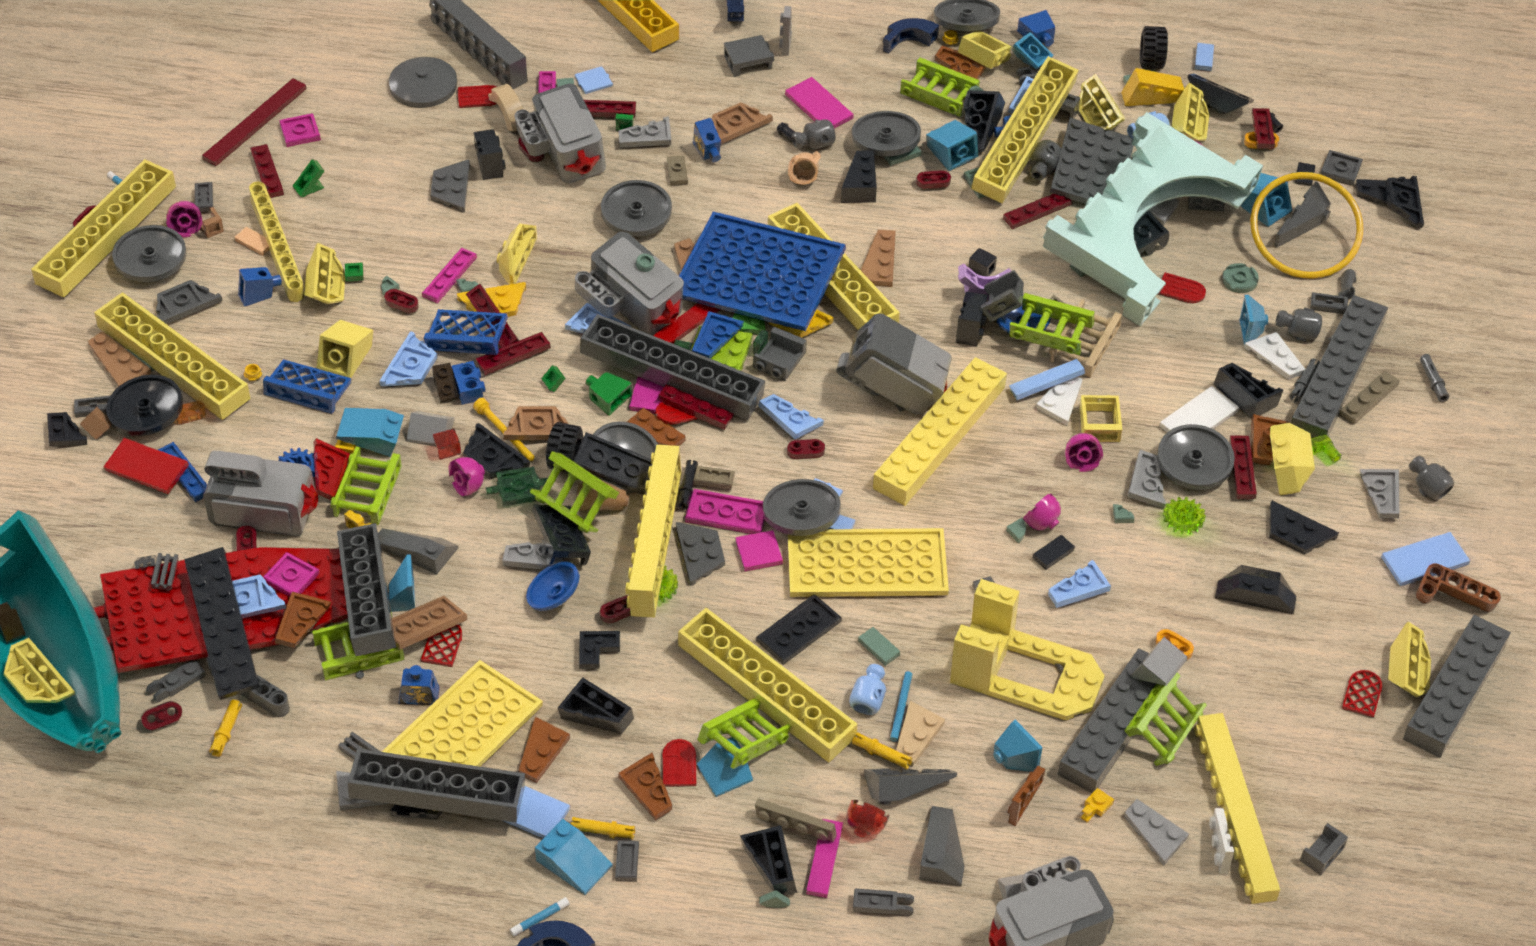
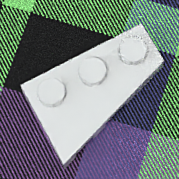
(1276, 353)
(1060, 400)
(1221, 841)

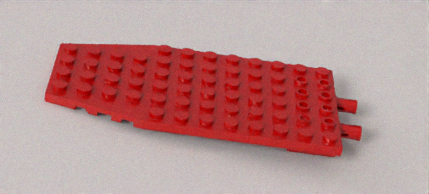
(163, 625)

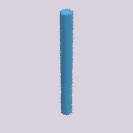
(901, 706)

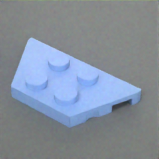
(410, 363)
(256, 596)

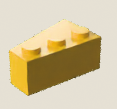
(1151, 88)

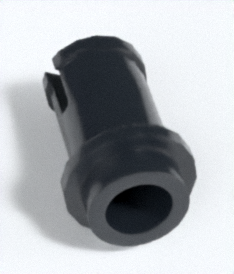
(1277, 126)
(785, 130)

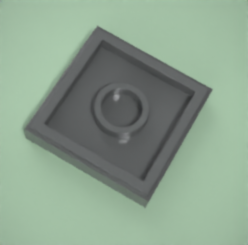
(1341, 167)

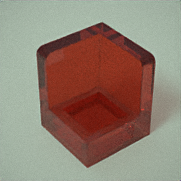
(447, 444)

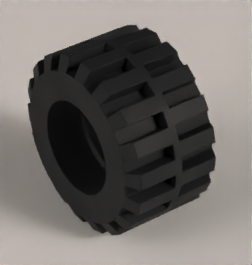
(1153, 47)
(565, 440)

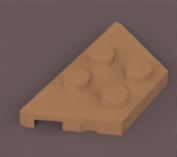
(738, 121)
(533, 423)

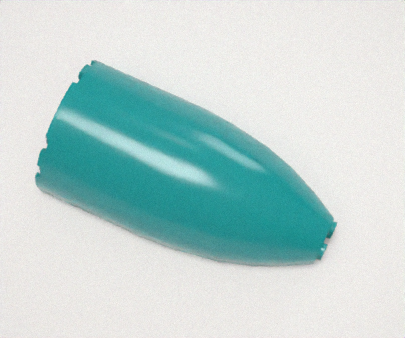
(65, 631)

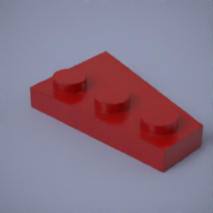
(329, 468)

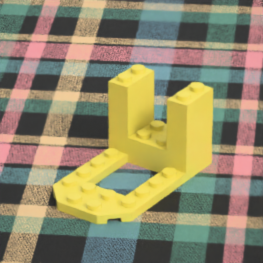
(983, 645)

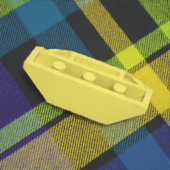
(1098, 105)
(1191, 114)
(516, 252)
(325, 276)
(1291, 457)
(1410, 661)
(34, 675)

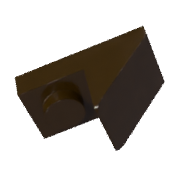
(10, 623)

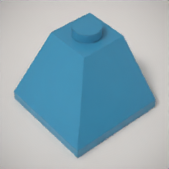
(1031, 51)
(1252, 319)
(401, 587)
(1017, 749)
(718, 773)

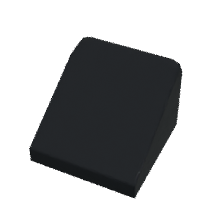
(1305, 167)

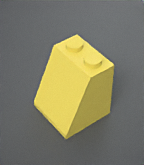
(343, 348)

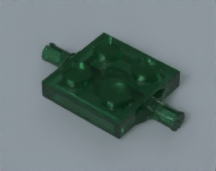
(515, 486)

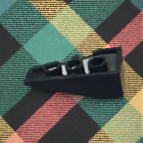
(983, 113)

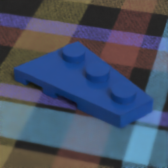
(715, 334)

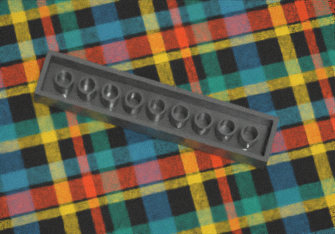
(672, 365)
(1339, 367)

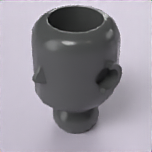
(816, 135)
(1044, 159)
(1302, 323)
(1431, 479)

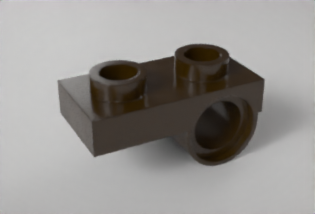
(445, 382)

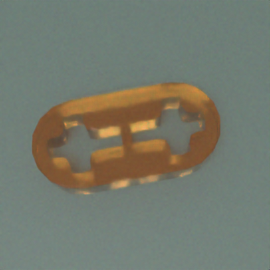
(189, 414)

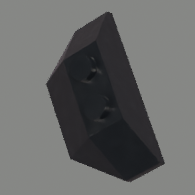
(1218, 96)
(1257, 588)

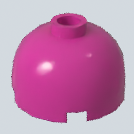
(184, 218)
(1083, 452)
(467, 475)
(1044, 514)

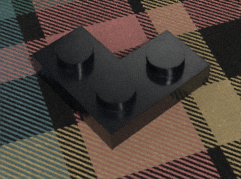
(593, 643)

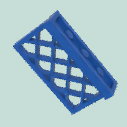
(463, 342)
(304, 394)

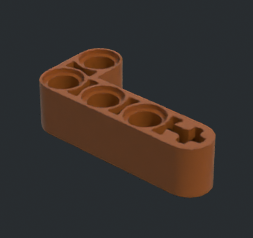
(1460, 591)

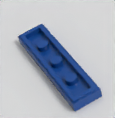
(190, 479)

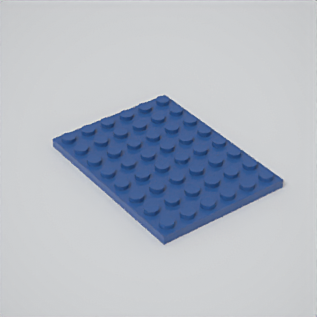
(760, 270)

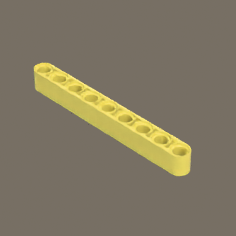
(277, 242)

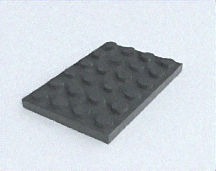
(1088, 159)

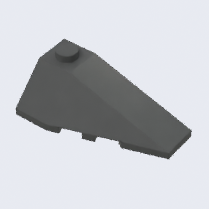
(1306, 216)
(426, 551)
(891, 785)
(942, 851)

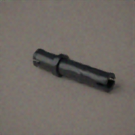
(685, 490)

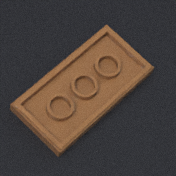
(426, 621)

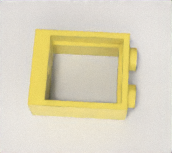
(984, 49)
(1102, 432)

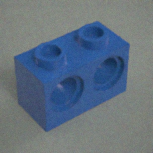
(468, 382)

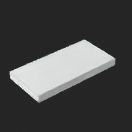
(1206, 409)

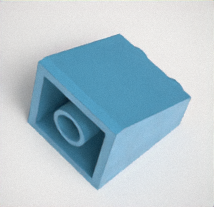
(953, 144)
(1275, 204)

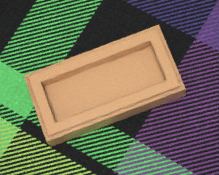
(253, 241)

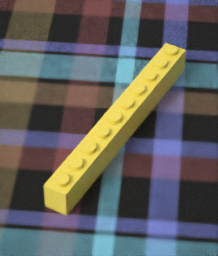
(1240, 815)

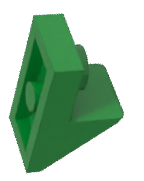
(309, 181)

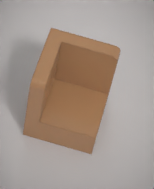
(212, 225)
(96, 423)

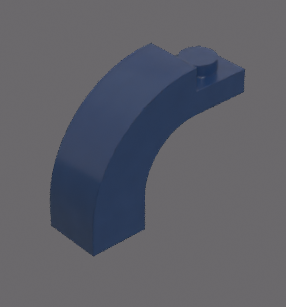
(735, 10)
(910, 29)
(557, 934)

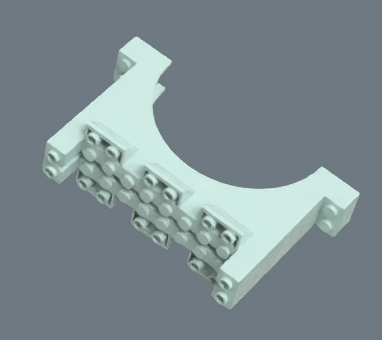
(1161, 169)

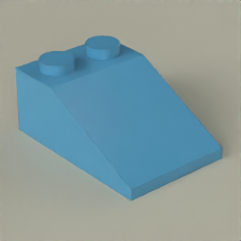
(370, 429)
(572, 857)

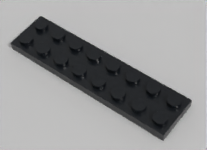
(222, 623)

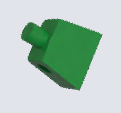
(608, 391)

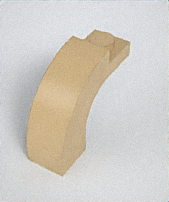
(508, 103)

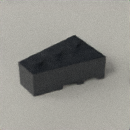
(489, 154)
(860, 180)
(971, 319)
(1246, 391)
(595, 708)
(771, 858)

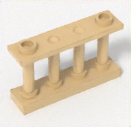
(1096, 350)

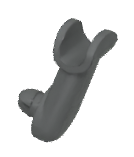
(1347, 279)

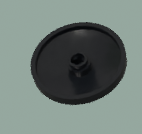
(144, 405)

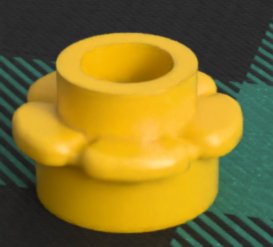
(950, 37)
(252, 372)

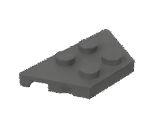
(451, 185)
(184, 300)
(700, 550)

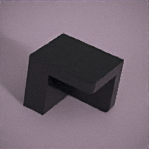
(982, 262)

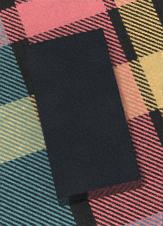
(1053, 552)

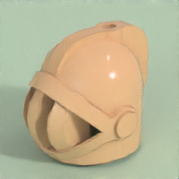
(804, 168)

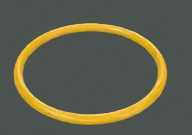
(1290, 271)

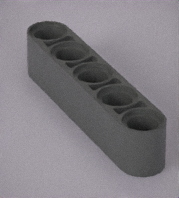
(267, 697)

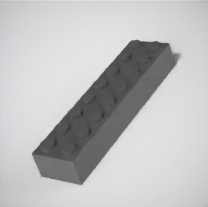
(480, 41)
(366, 590)
(1456, 686)
(1103, 735)
(436, 785)

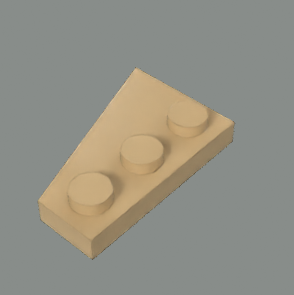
(918, 731)

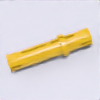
(223, 735)
(874, 747)
(605, 828)

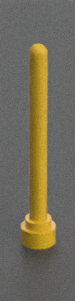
(482, 407)

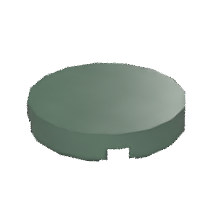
(1240, 278)

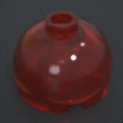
(866, 819)

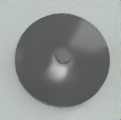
(967, 14)
(423, 82)
(886, 133)
(636, 207)
(149, 253)
(629, 437)
(1195, 456)
(801, 507)

